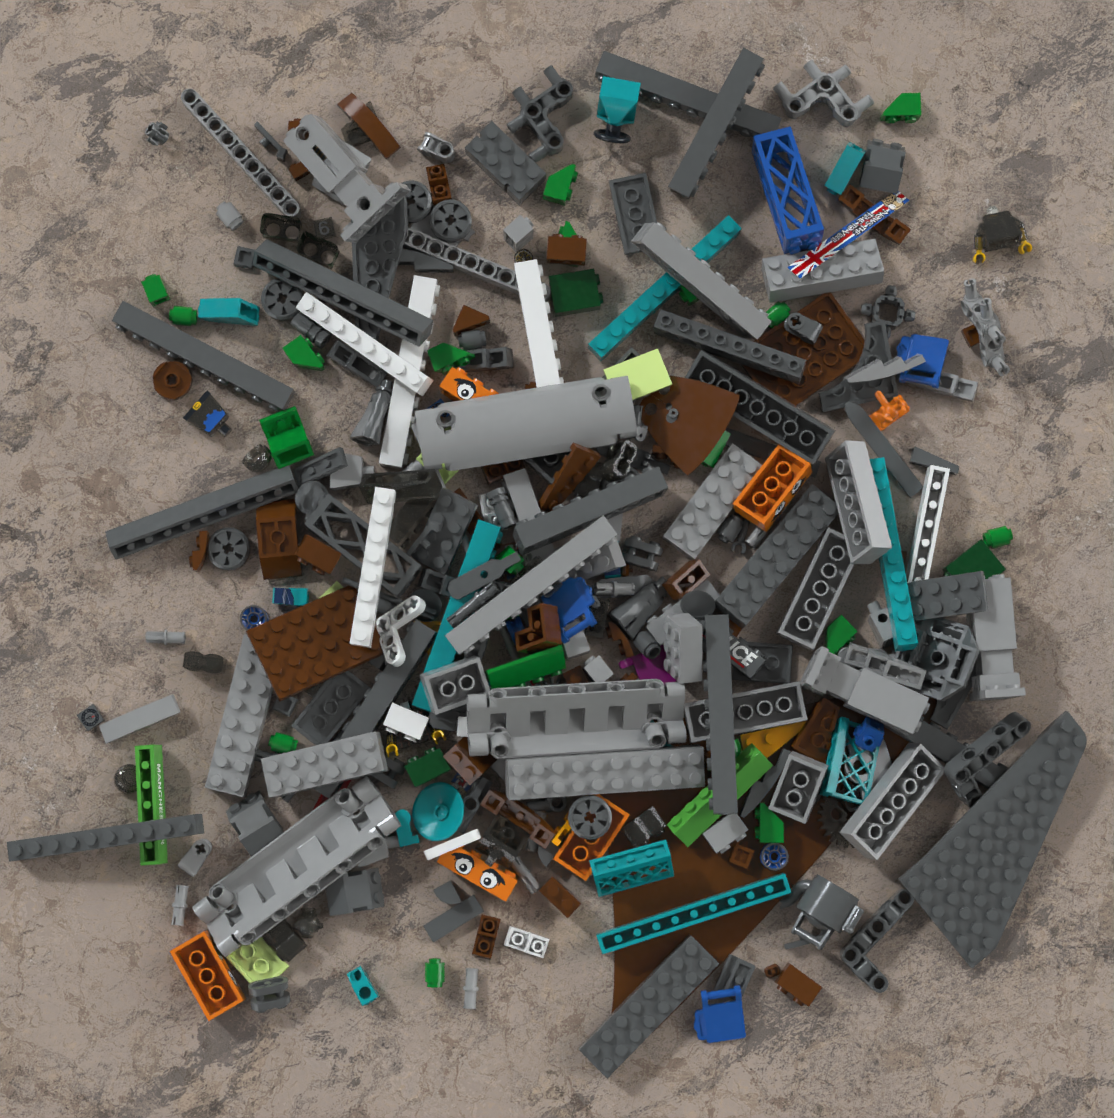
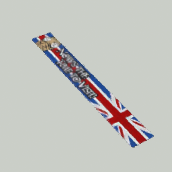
(848, 234)

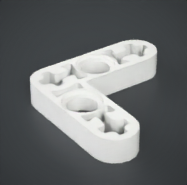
(393, 624)
(452, 844)

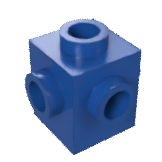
(869, 734)

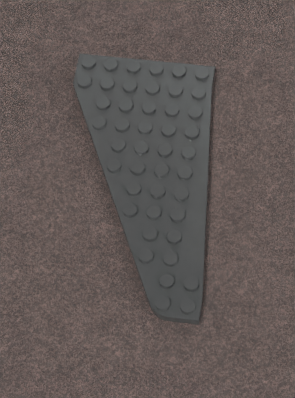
(985, 858)

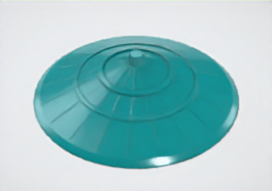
(438, 811)

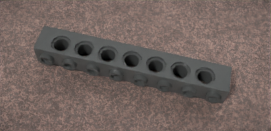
(729, 346)

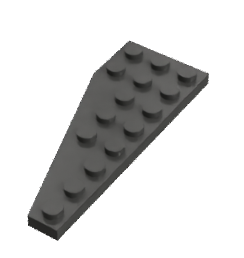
(377, 257)

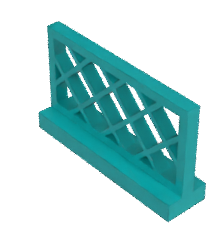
(834, 760)
(636, 860)

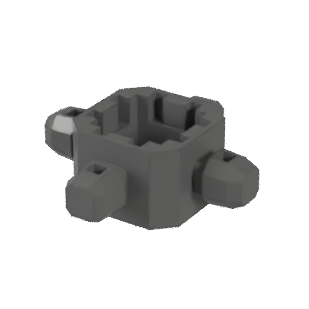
(889, 298)

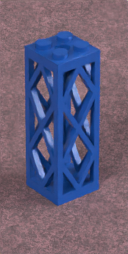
(768, 145)

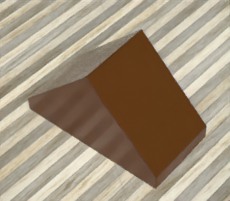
(469, 320)

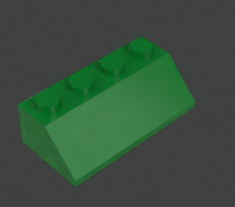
(527, 668)

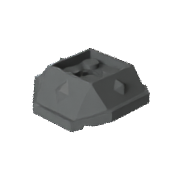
(959, 654)

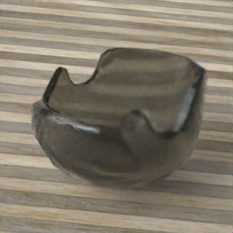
(257, 458)
(126, 779)

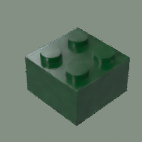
(427, 767)

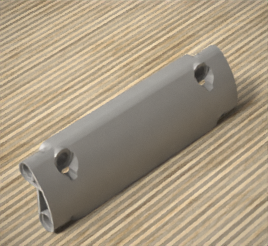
(526, 423)
(575, 718)
(296, 866)

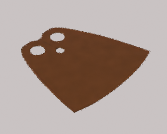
(700, 423)

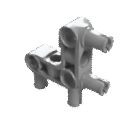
(834, 96)
(988, 326)

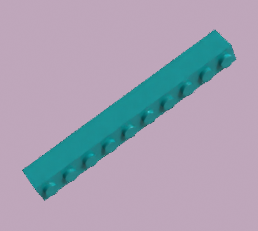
(660, 292)
(479, 552)
(893, 568)
(693, 913)

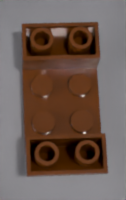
(278, 539)

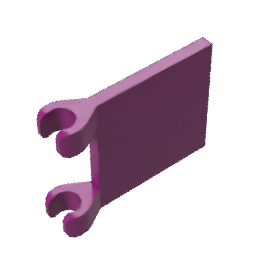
(649, 668)

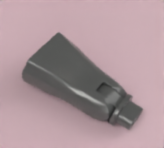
(369, 427)
(635, 611)

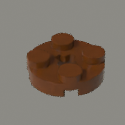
(172, 369)

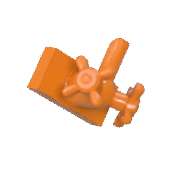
(889, 411)

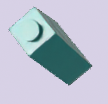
(844, 168)
(229, 311)

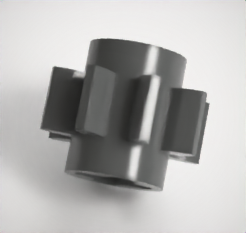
(157, 133)

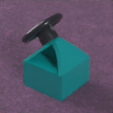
(616, 107)

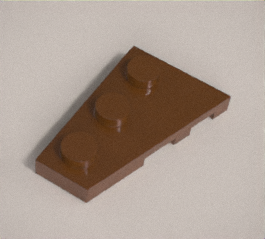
(817, 731)

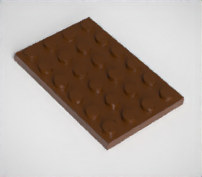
(830, 357)
(311, 643)

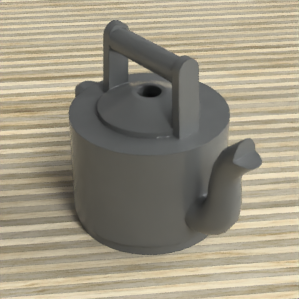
(824, 907)

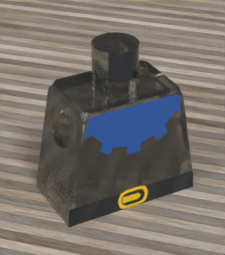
(208, 416)

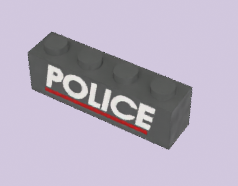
(743, 657)

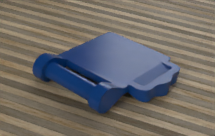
(934, 353)
(572, 602)
(720, 1020)

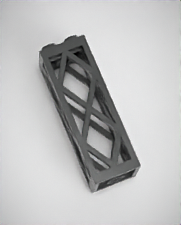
(324, 514)

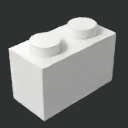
(405, 721)

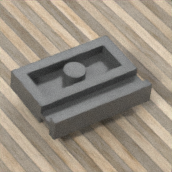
(734, 973)

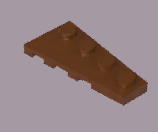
(573, 471)

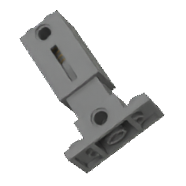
(343, 175)
(996, 640)
(865, 692)

